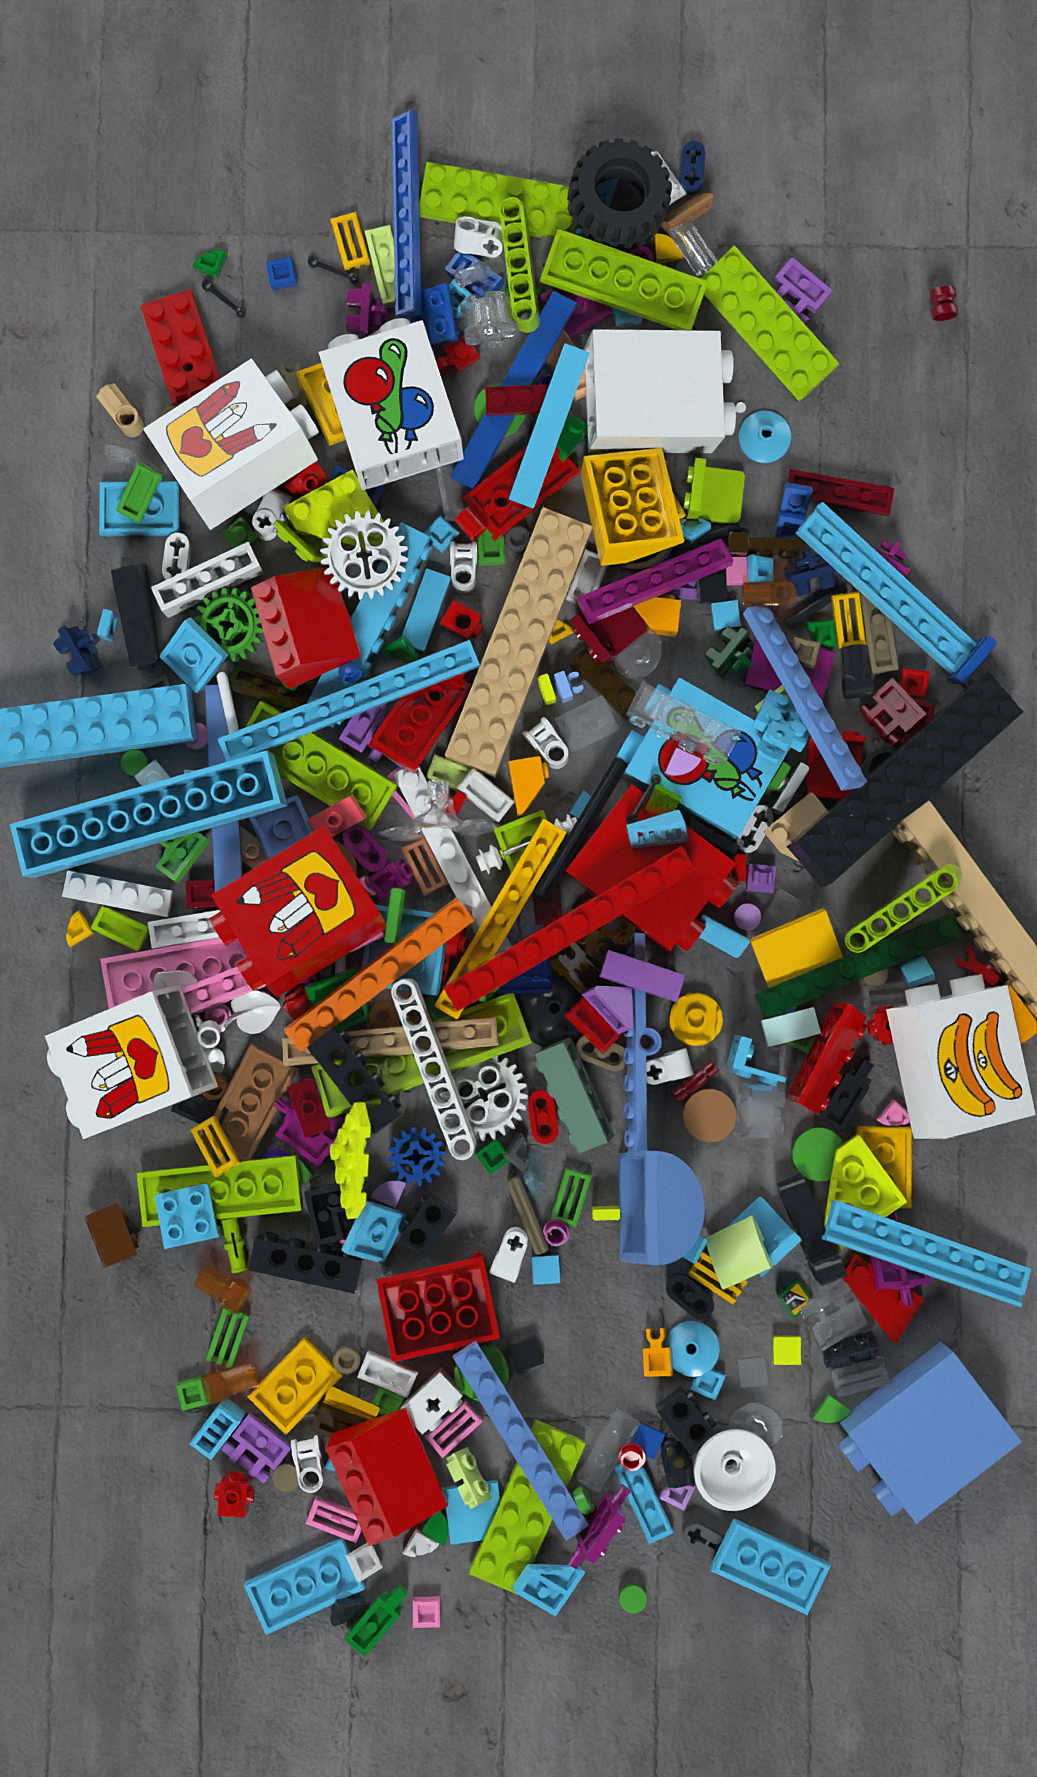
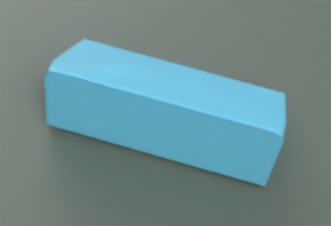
(723, 937)

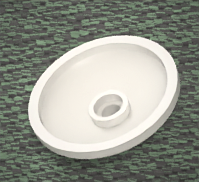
(743, 1481)

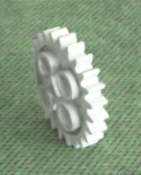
(340, 559)
(495, 1118)

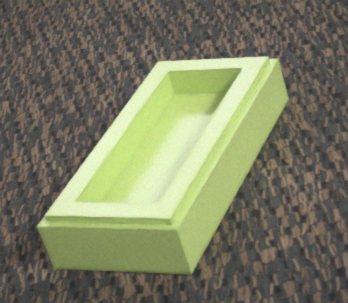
(448, 770)

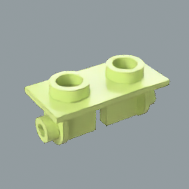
(475, 1489)

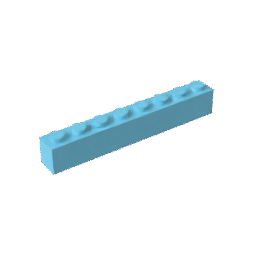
(376, 615)

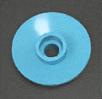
(761, 448)
(705, 1341)

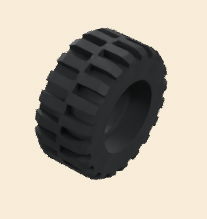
(626, 163)

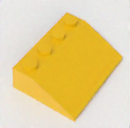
(630, 504)

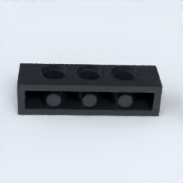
(324, 1050)
(264, 1262)

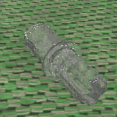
(480, 271)

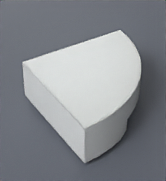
(419, 1544)

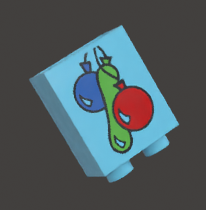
(711, 794)

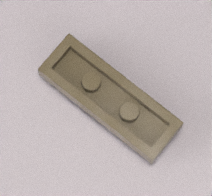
(878, 639)

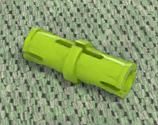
(237, 1262)

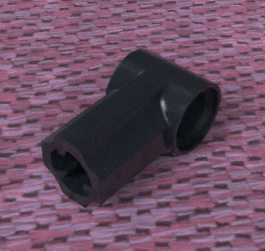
(856, 679)

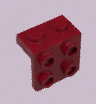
(611, 634)

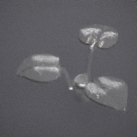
(437, 817)

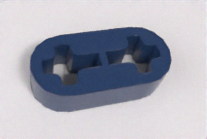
(698, 168)

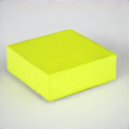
(546, 689)
(605, 1212)
(786, 1350)

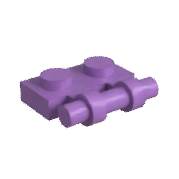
(803, 287)
(361, 728)
(260, 1441)

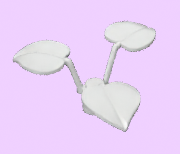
(253, 1014)

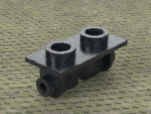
(861, 1345)

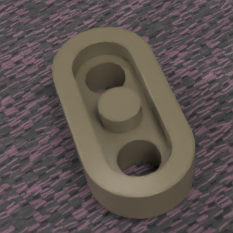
(600, 1059)

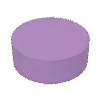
(747, 917)

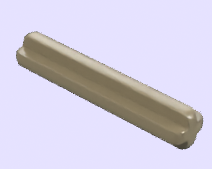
(527, 1215)

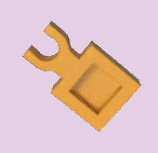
(657, 1359)

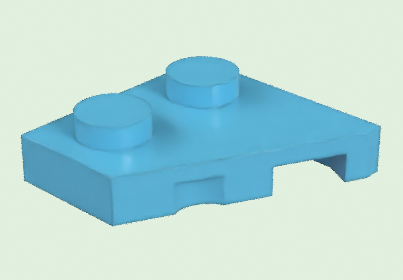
(548, 1585)

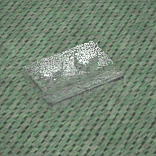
(586, 724)

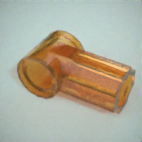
(765, 594)
(228, 1291)
(222, 1384)

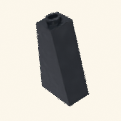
(136, 615)

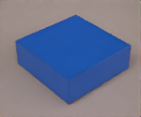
(281, 273)
(649, 1439)

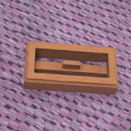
(435, 887)

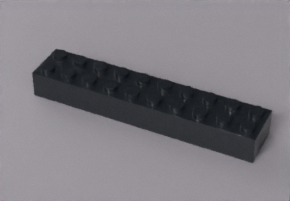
(904, 779)

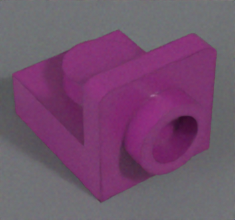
(392, 876)

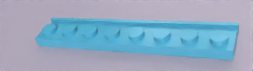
(886, 588)
(926, 1253)

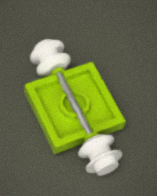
(515, 838)

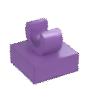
(761, 878)

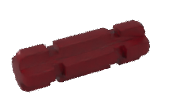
(695, 1081)

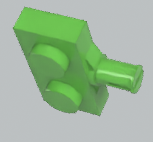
(181, 855)

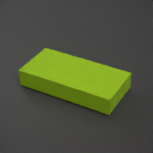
(120, 928)

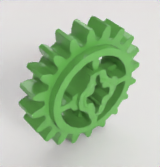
(232, 615)

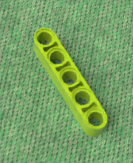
(515, 253)
(914, 902)

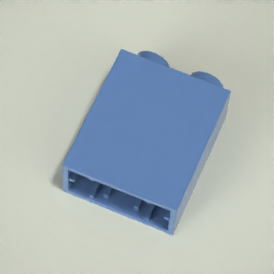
(926, 1434)

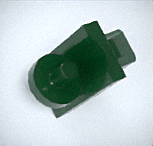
(734, 654)

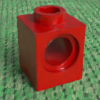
(456, 612)

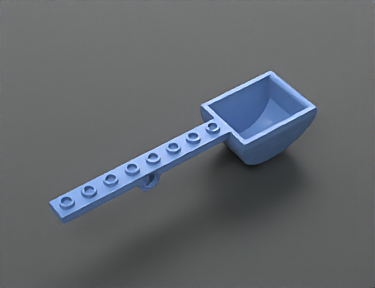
(657, 1191)

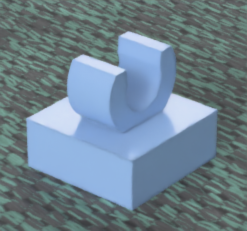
(564, 685)

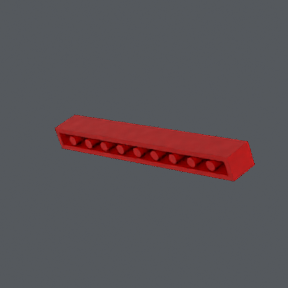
(569, 928)

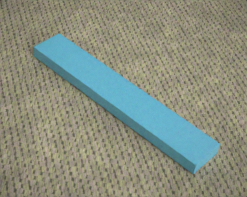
(549, 425)

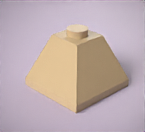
(794, 822)

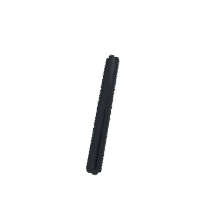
(581, 829)

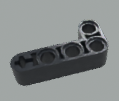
(808, 1225)

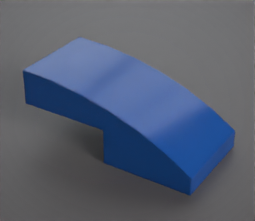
(462, 261)
(793, 510)

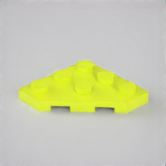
(329, 503)
(351, 1160)
(861, 1181)

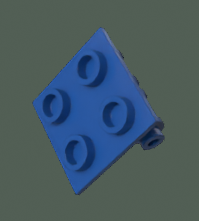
(438, 314)

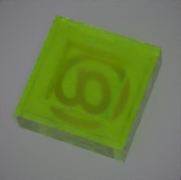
(662, 801)

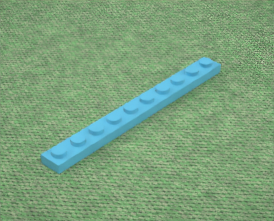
(349, 702)

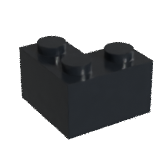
(325, 1213)

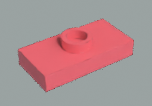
(338, 816)

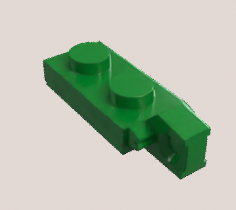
(377, 1620)

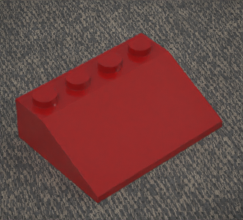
(305, 625)
(828, 1053)
(438, 1309)
(386, 1475)

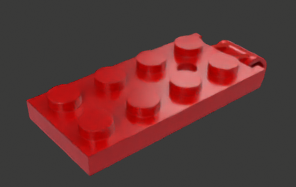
(180, 341)
(482, 504)
(419, 721)

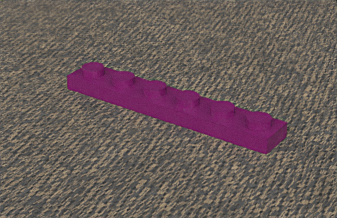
(655, 581)

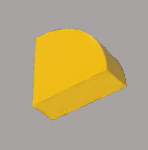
(666, 249)
(560, 631)
(78, 929)

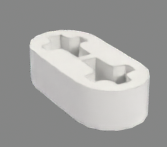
(170, 555)
(759, 834)

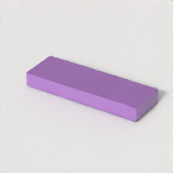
(641, 976)

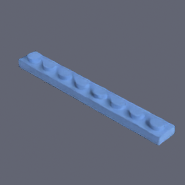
(805, 698)
(520, 1440)

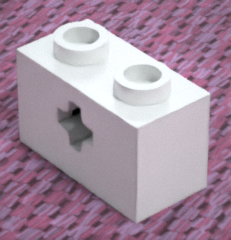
(438, 1386)

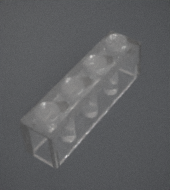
(682, 723)

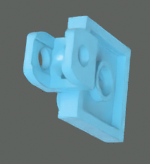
(778, 733)

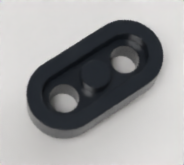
(689, 1295)

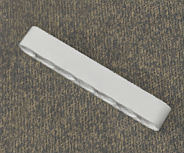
(433, 1082)

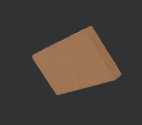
(251, 1099)

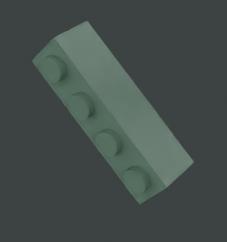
(574, 1095)

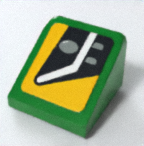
(793, 1297)

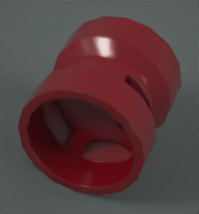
(943, 303)

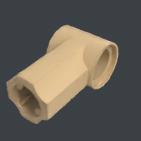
(120, 410)

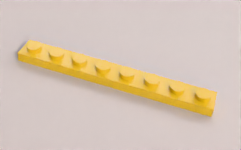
(507, 905)

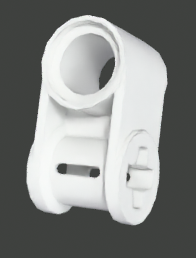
(476, 237)
(269, 511)
(463, 561)
(545, 739)
(671, 1067)
(509, 1258)
(309, 1457)

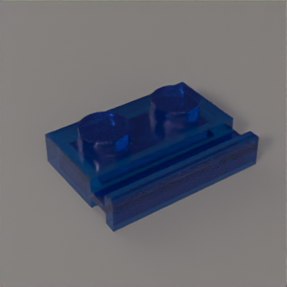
(531, 981)

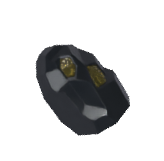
(676, 1464)

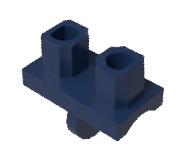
(801, 577)
(81, 647)

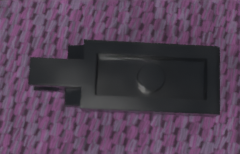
(847, 1096)

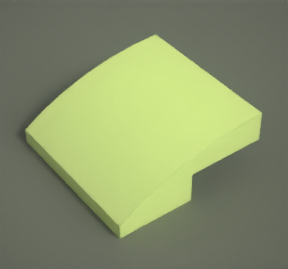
(738, 1252)

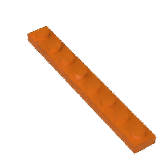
(379, 974)

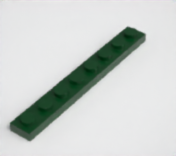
(858, 965)

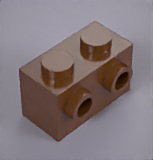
(111, 1235)

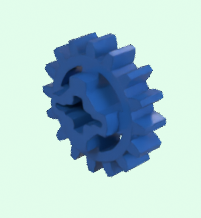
(418, 1168)

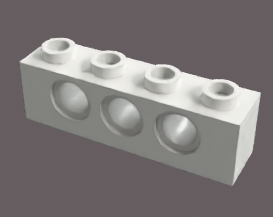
(198, 582)

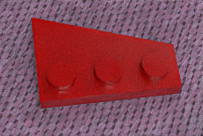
(882, 1304)

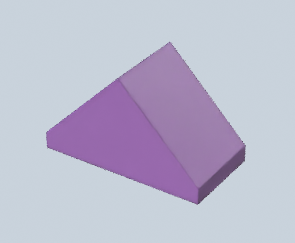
(613, 1005)

